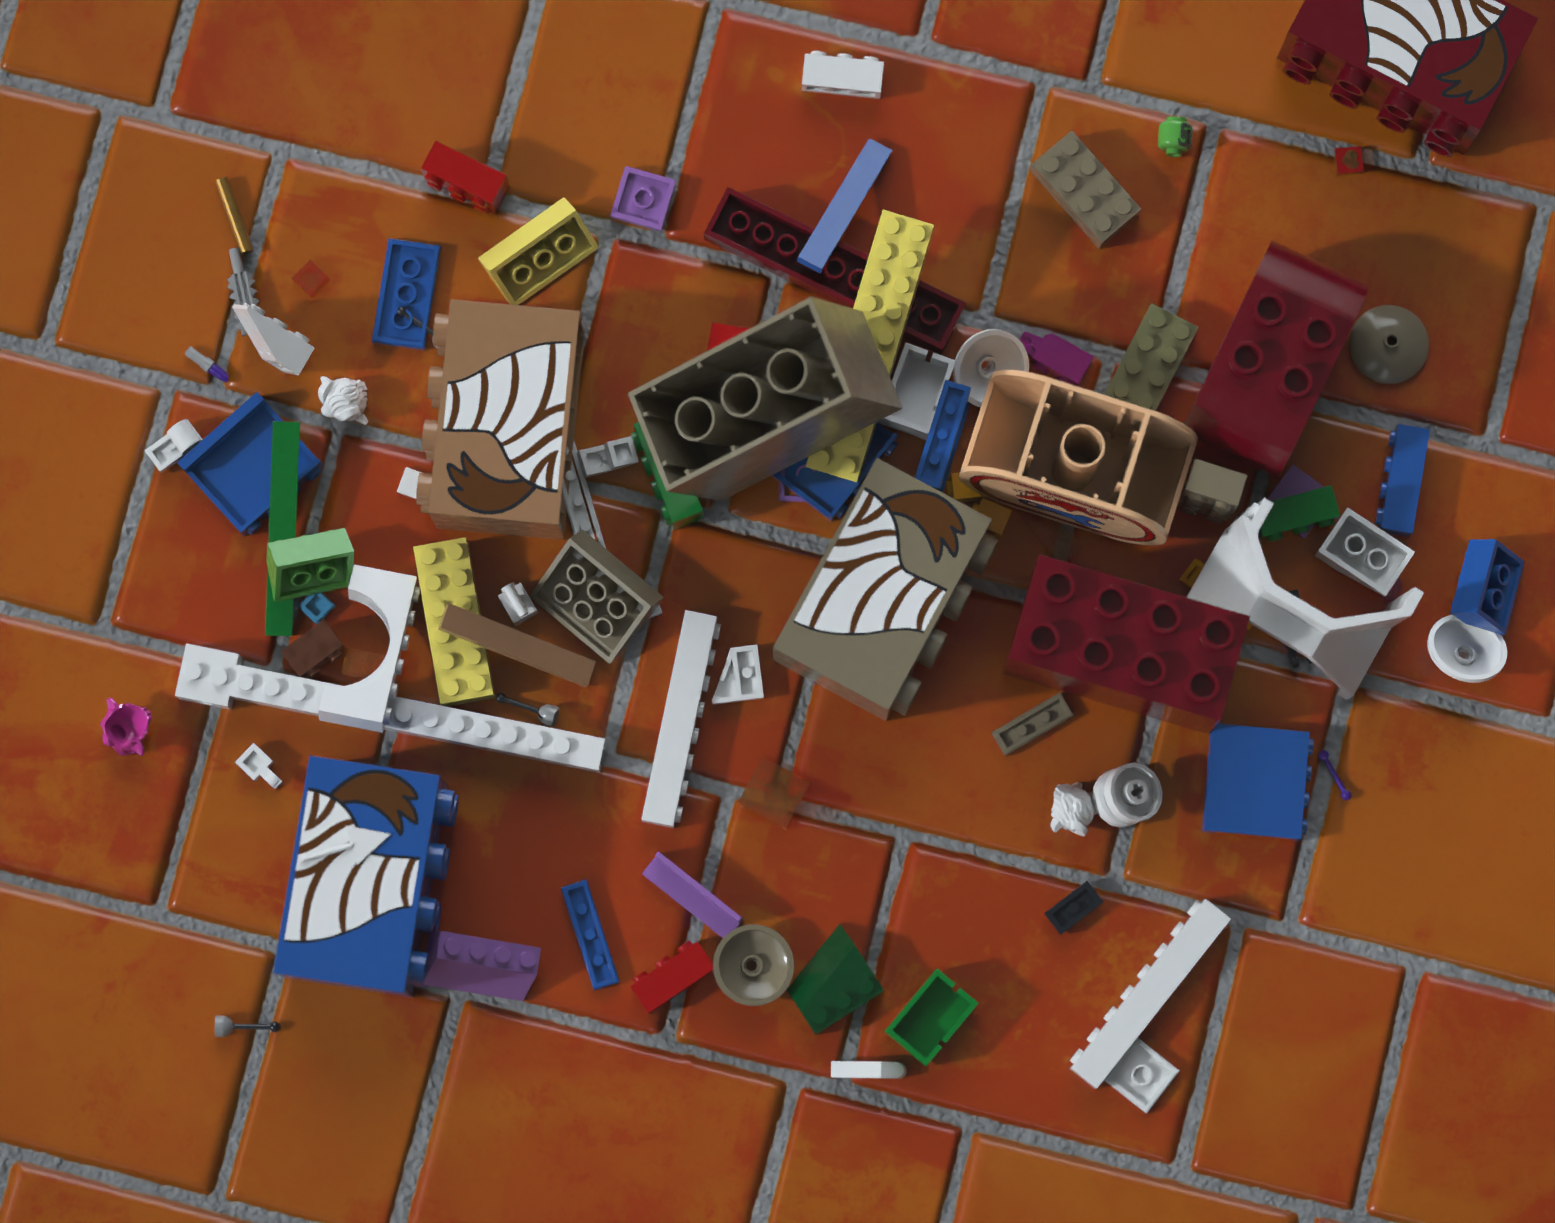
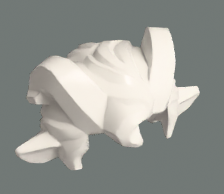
(343, 399)
(1072, 808)

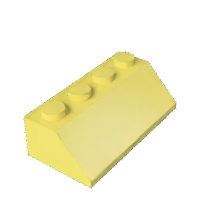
(538, 252)

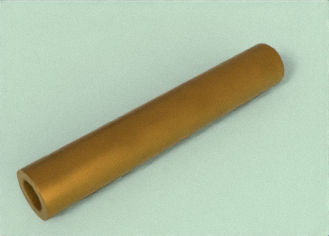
(234, 215)

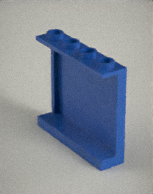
(235, 464)
(831, 493)
(1257, 781)

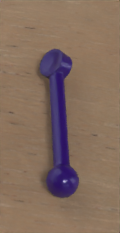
(1323, 756)

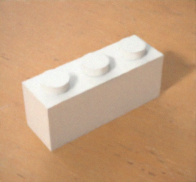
(842, 75)

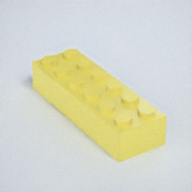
(446, 578)

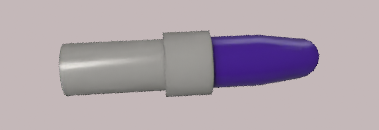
(206, 364)

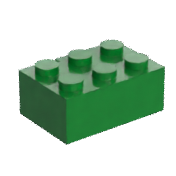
(931, 1017)

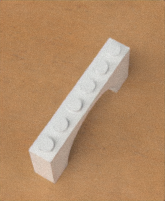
(368, 701)

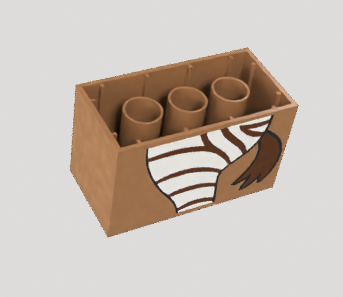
(502, 418)

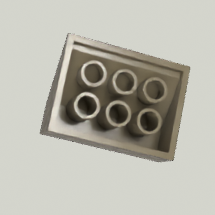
(595, 596)

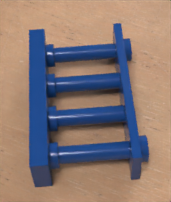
(944, 435)

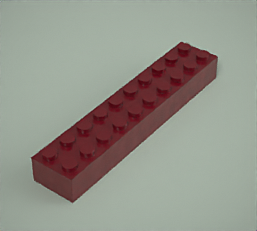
(776, 241)

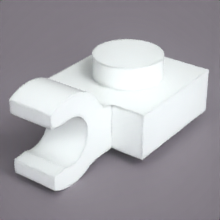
(257, 765)

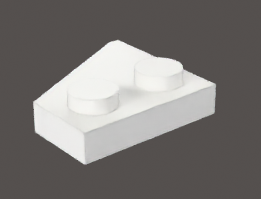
(740, 677)

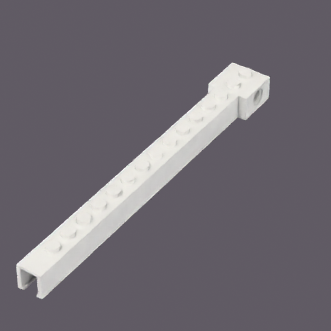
(219, 678)

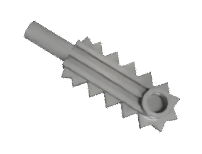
(241, 284)

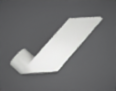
(867, 1069)

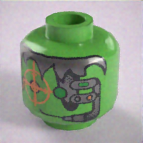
(1175, 136)

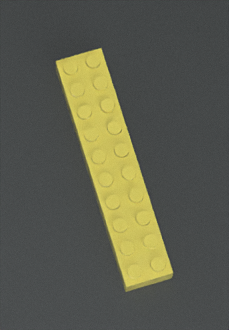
(886, 301)

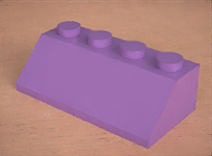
(480, 965)

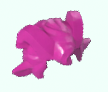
(125, 727)

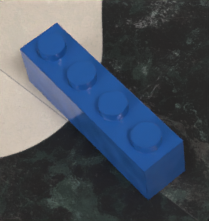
(1403, 480)

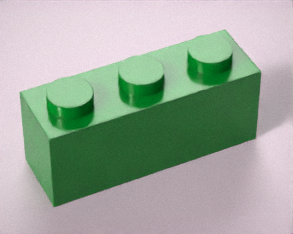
(1299, 513)

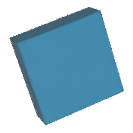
(316, 607)

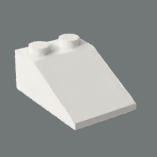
(1364, 552)

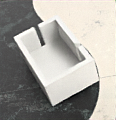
(918, 390)

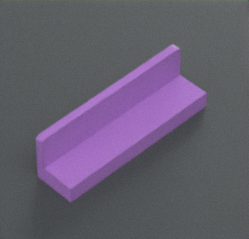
(692, 895)

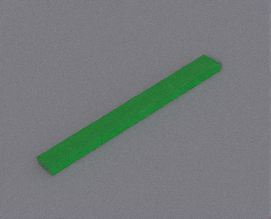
(282, 514)

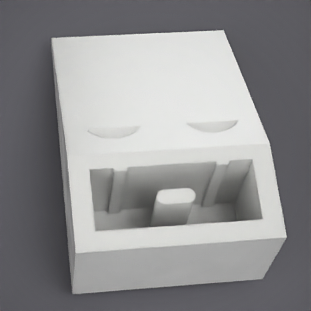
(273, 342)

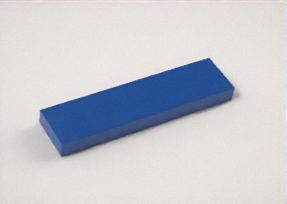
(590, 934)

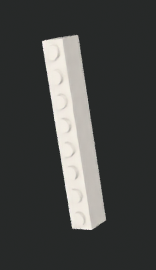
(679, 719)
(1150, 993)

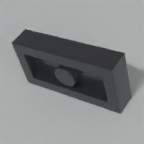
(1073, 907)

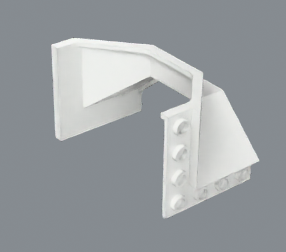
(1241, 582)

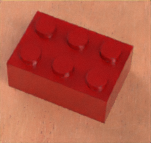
(465, 178)

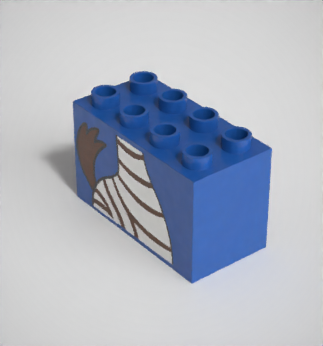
(365, 919)

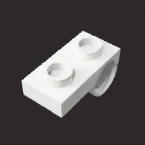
(174, 445)

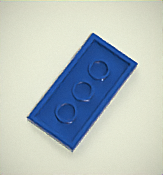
(406, 282)

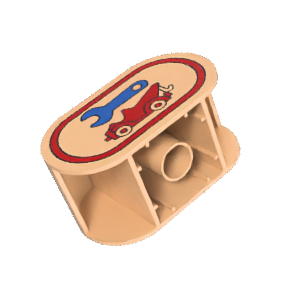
(1078, 457)

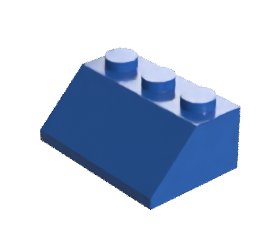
(1487, 585)

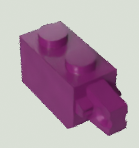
(1057, 357)

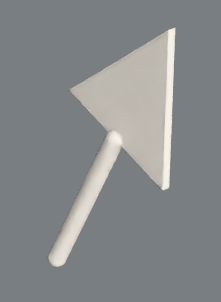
(361, 841)

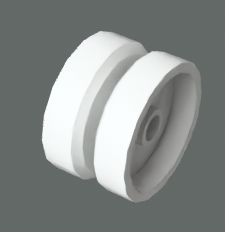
(1127, 795)

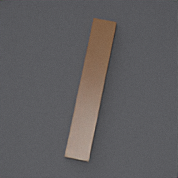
(516, 645)

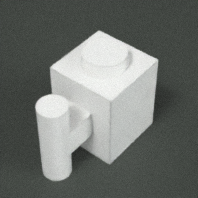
(517, 603)

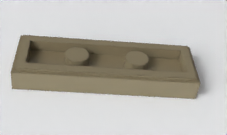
(1032, 724)

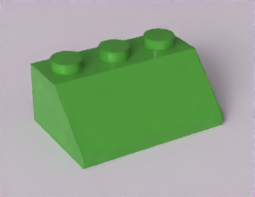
(310, 564)

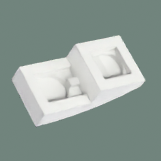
(607, 457)

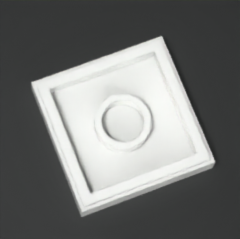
(1141, 1075)

